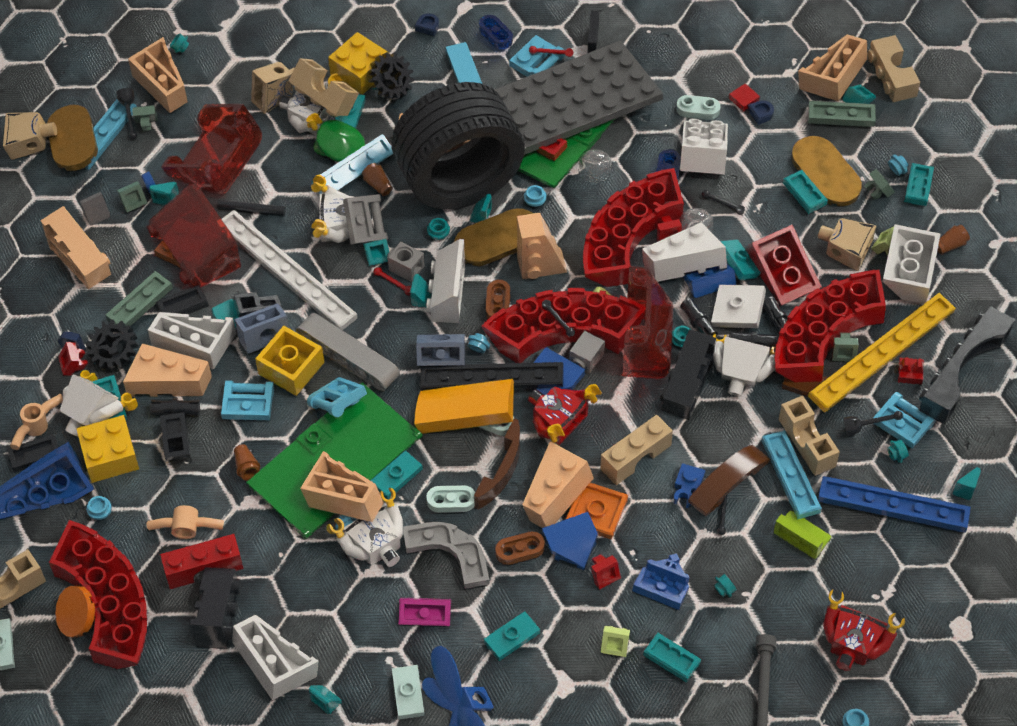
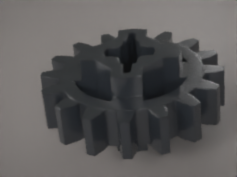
(387, 84)
(102, 342)

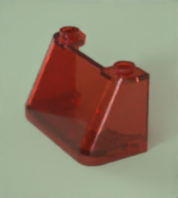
(221, 151)
(196, 237)
(648, 346)

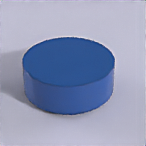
(148, 180)

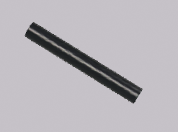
(251, 207)

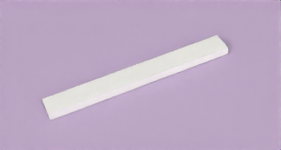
(289, 272)

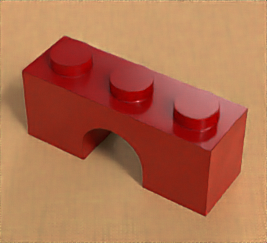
(186, 562)

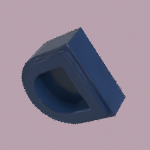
(427, 24)
(761, 111)
(71, 337)

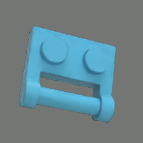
(526, 62)
(341, 391)
(247, 405)
(907, 428)

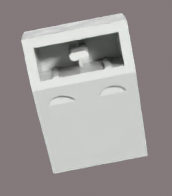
(704, 146)

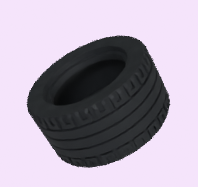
(445, 120)

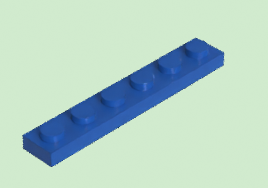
(894, 504)

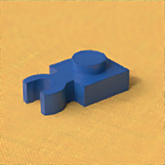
(687, 482)

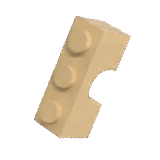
(309, 80)
(898, 82)
(799, 423)
(622, 457)
(20, 577)

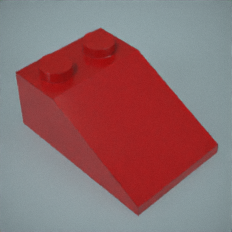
(783, 265)

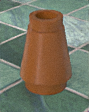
(377, 178)
(954, 238)
(245, 462)

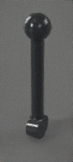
(740, 209)
(546, 305)
(721, 530)

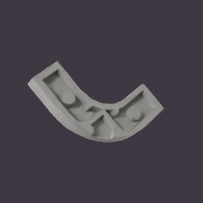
(453, 540)

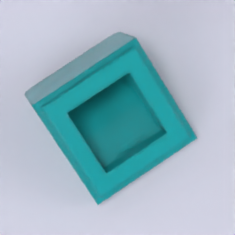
(858, 94)
(164, 192)
(482, 209)
(376, 252)
(419, 291)
(225, 309)
(966, 485)
(324, 698)

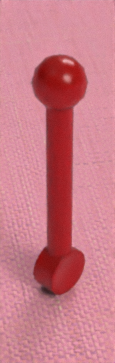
(568, 52)
(378, 272)

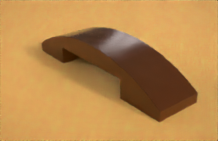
(726, 478)
(491, 488)

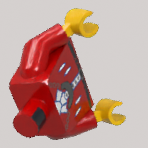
(561, 411)
(856, 635)

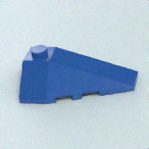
(47, 482)

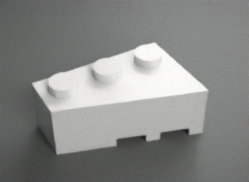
(684, 252)
(192, 336)
(272, 658)

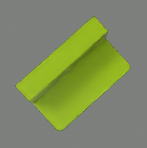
(801, 534)

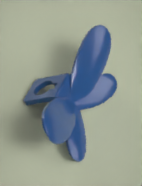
(449, 693)

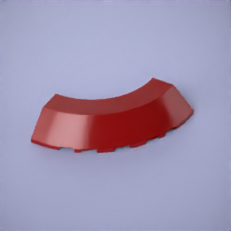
(625, 222)
(821, 318)
(529, 328)
(117, 594)

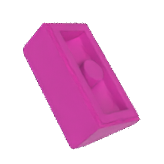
(424, 611)

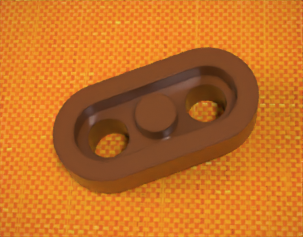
(497, 302)
(518, 546)

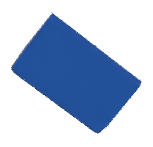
(709, 281)

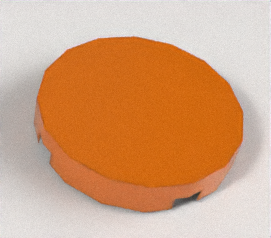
(74, 611)

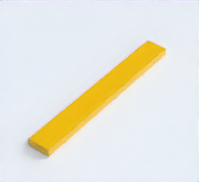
(881, 352)

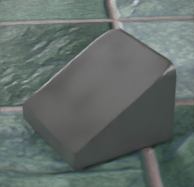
(95, 209)

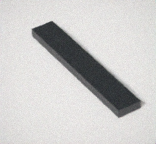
(524, 375)

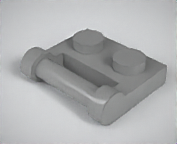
(359, 219)

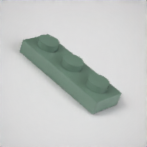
(841, 113)
(140, 299)

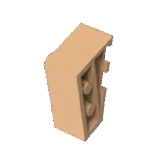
(835, 70)
(159, 75)
(75, 248)
(537, 248)
(166, 372)
(556, 485)
(340, 490)

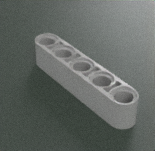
(349, 352)

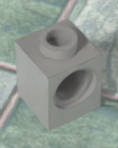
(405, 261)
(587, 351)

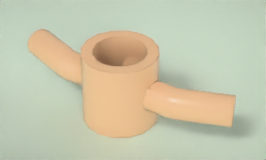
(34, 420)
(185, 522)

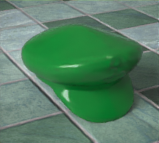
(337, 140)

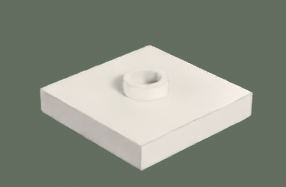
(738, 306)

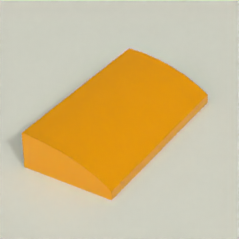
(465, 406)

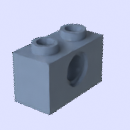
(260, 327)
(440, 349)

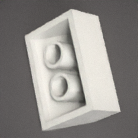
(911, 263)
(447, 283)

